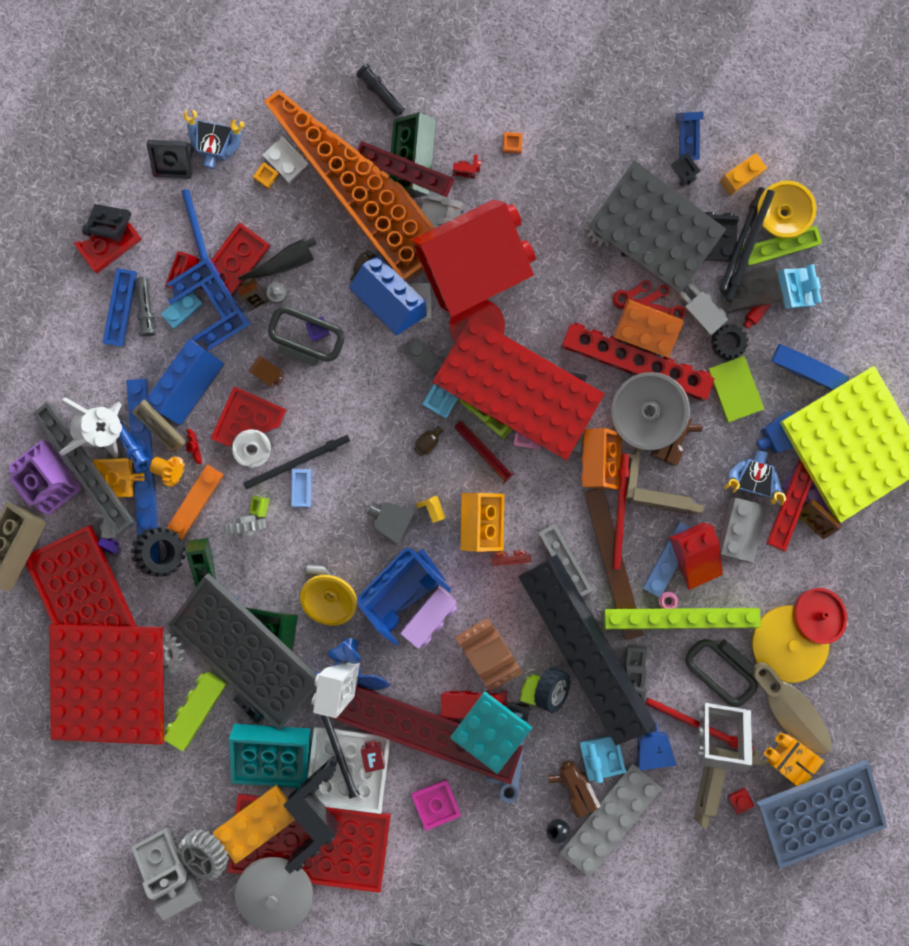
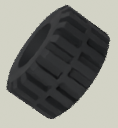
(142, 552)

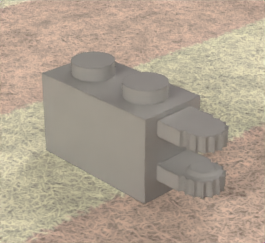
(703, 310)

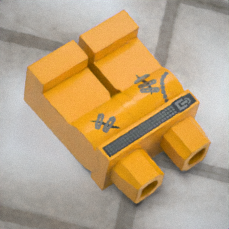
(788, 754)

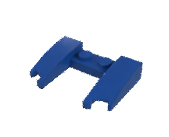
(208, 277)

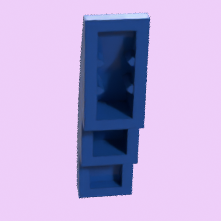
(808, 368)

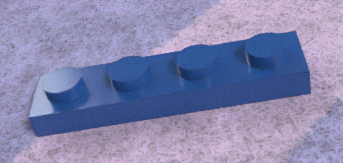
(120, 307)

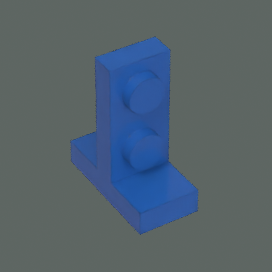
(689, 133)

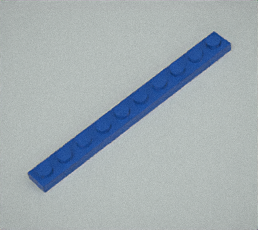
(144, 490)

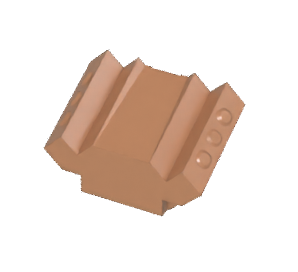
(489, 654)

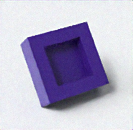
(316, 332)
(110, 546)

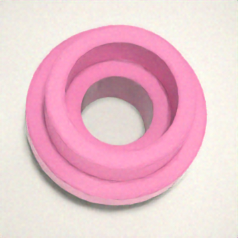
(674, 601)

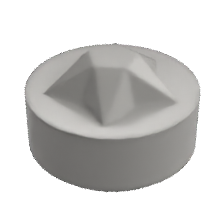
(276, 292)

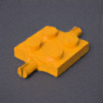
(118, 475)

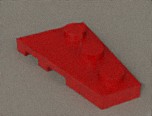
(103, 251)

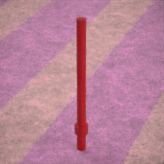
(623, 473)
(731, 740)

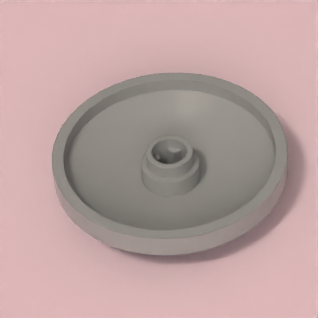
(650, 411)
(272, 896)

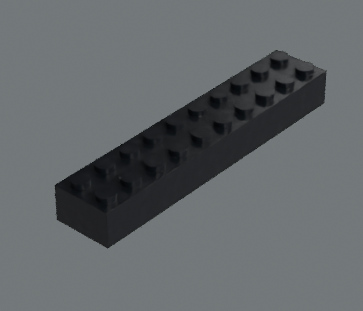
(586, 650)

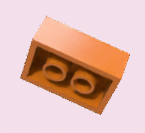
(648, 328)

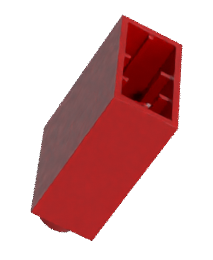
(475, 256)

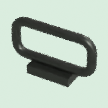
(298, 351)
(734, 659)

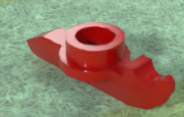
(193, 447)

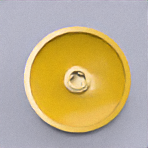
(784, 648)

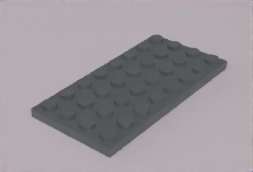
(244, 652)

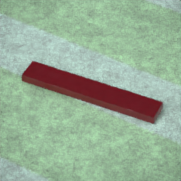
(407, 170)

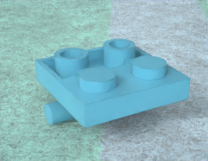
(800, 287)
(602, 758)

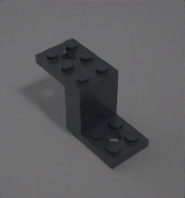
(311, 816)

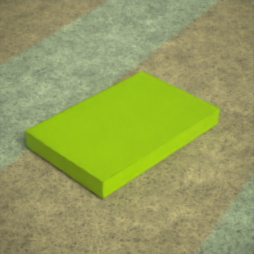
(736, 389)

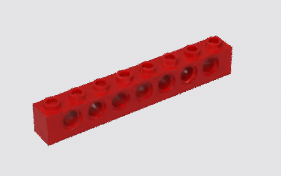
(571, 342)

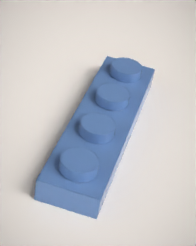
(664, 566)

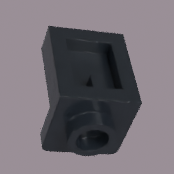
(685, 169)

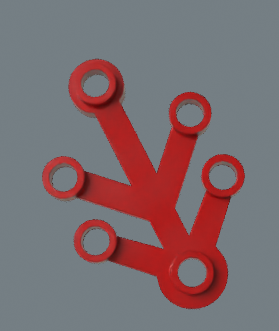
(648, 299)

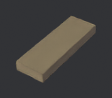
(158, 426)

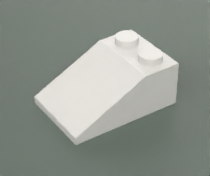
(335, 689)

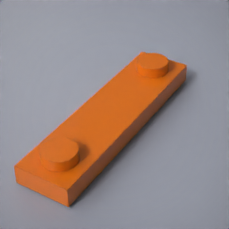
(195, 501)

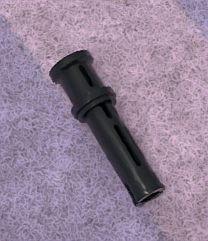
(374, 84)

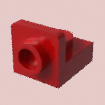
(464, 169)

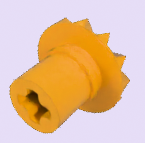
(169, 470)

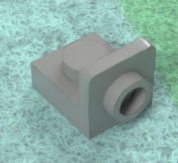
(105, 528)

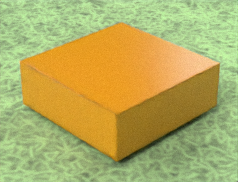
(266, 175)

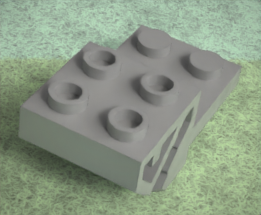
(165, 875)

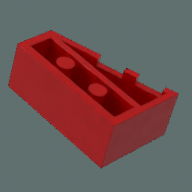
(458, 703)

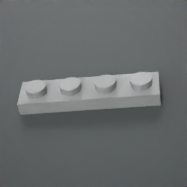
(556, 545)

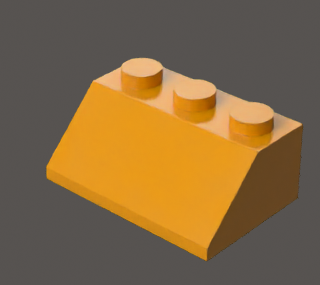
(482, 522)

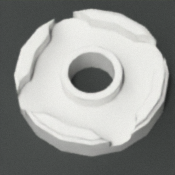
(251, 437)

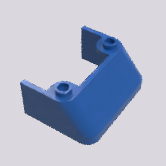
(393, 589)

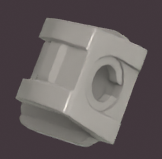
(441, 210)

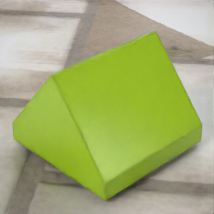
(259, 506)

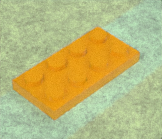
(254, 824)

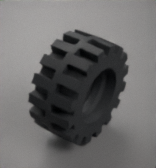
(737, 333)

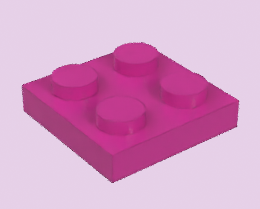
(436, 804)

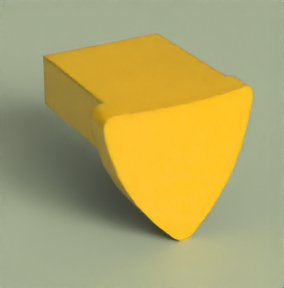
(434, 508)

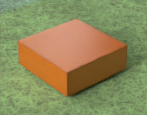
(512, 143)

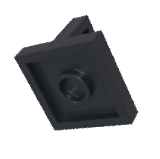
(170, 158)

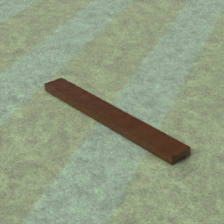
(605, 537)

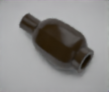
(363, 258)
(427, 441)

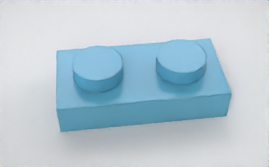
(182, 310)

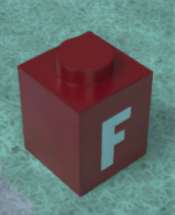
(372, 756)

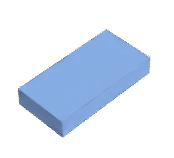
(301, 488)

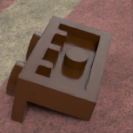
(819, 519)

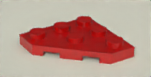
(246, 412)

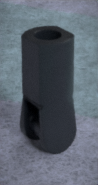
(251, 711)

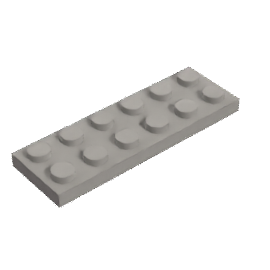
(611, 821)

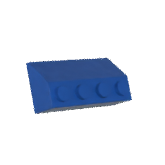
(388, 295)
(184, 382)

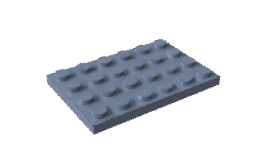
(822, 814)

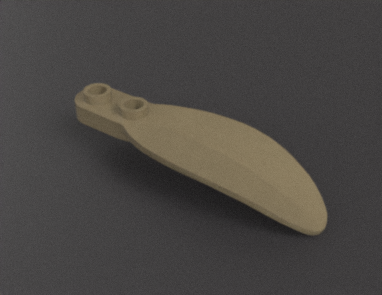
(793, 710)

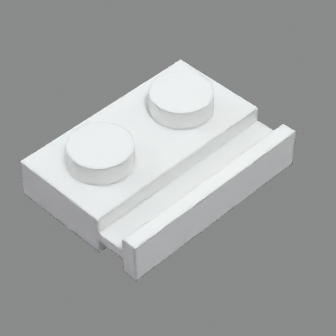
(285, 159)

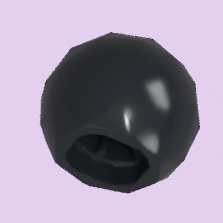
(558, 831)

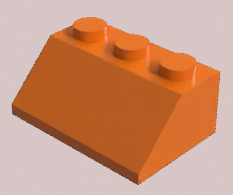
(601, 459)

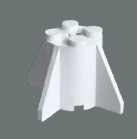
(94, 427)

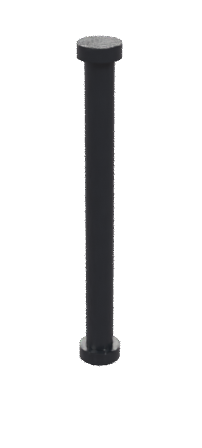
(340, 757)

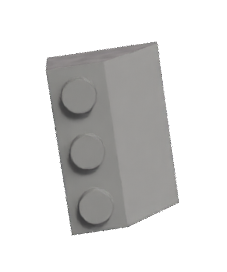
(742, 529)

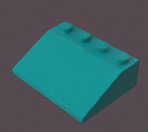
(269, 756)

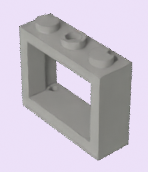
(743, 720)

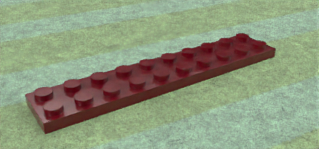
(416, 730)

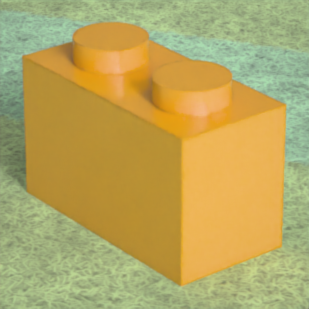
(743, 174)

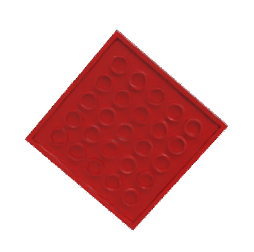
(106, 683)

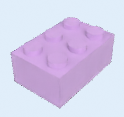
(429, 617)

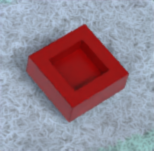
(741, 801)

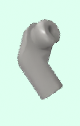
(317, 570)

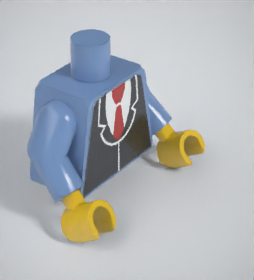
(213, 139)
(756, 478)

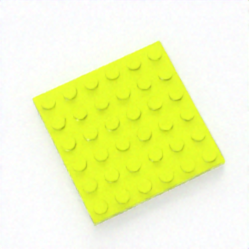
(852, 443)

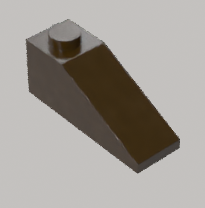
(252, 293)

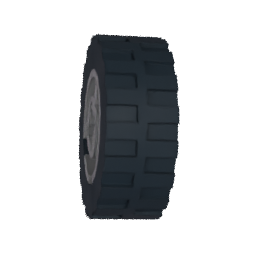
(552, 690)

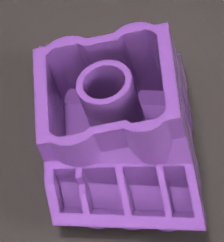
(43, 478)

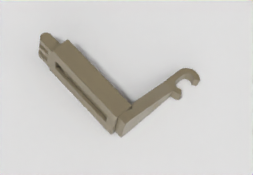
(653, 498)
(712, 784)

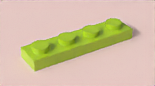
(781, 247)

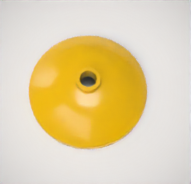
(796, 202)
(327, 607)

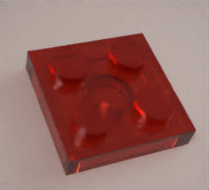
(517, 557)

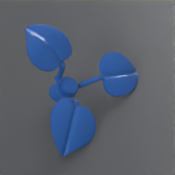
(347, 653)

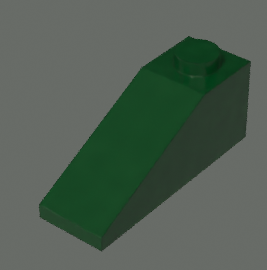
(200, 559)

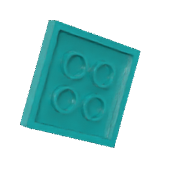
(491, 732)

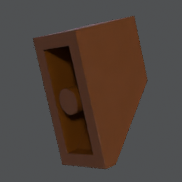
(267, 372)

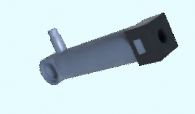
(522, 712)

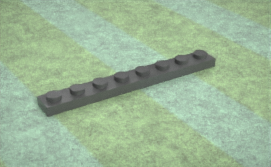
(84, 469)

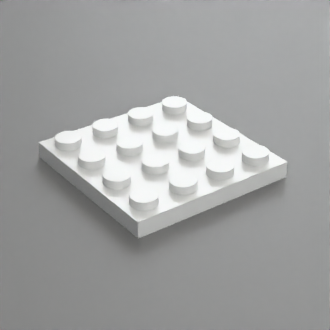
(370, 784)

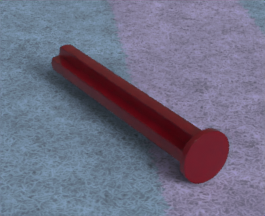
(483, 451)

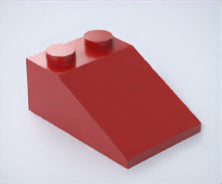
(698, 554)

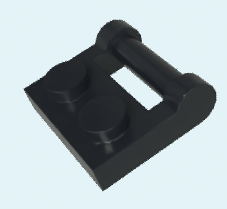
(107, 217)

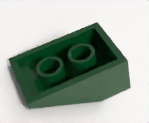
(279, 623)

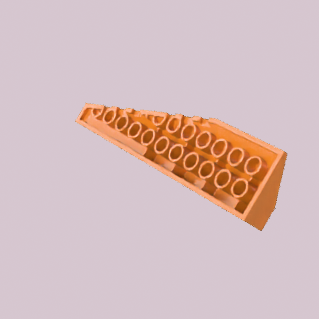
(366, 193)

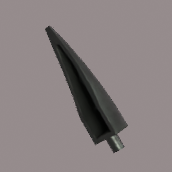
(287, 259)

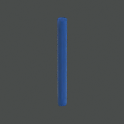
(194, 224)

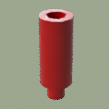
(755, 315)

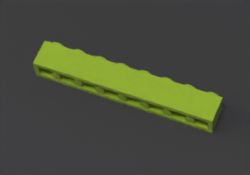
(681, 618)

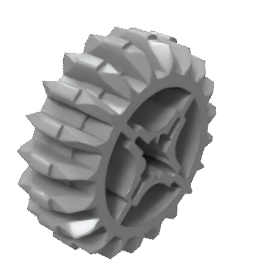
(203, 854)

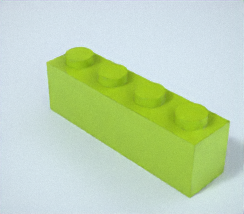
(195, 710)

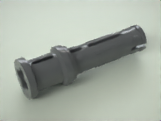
(146, 318)

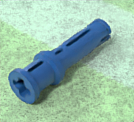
(133, 451)

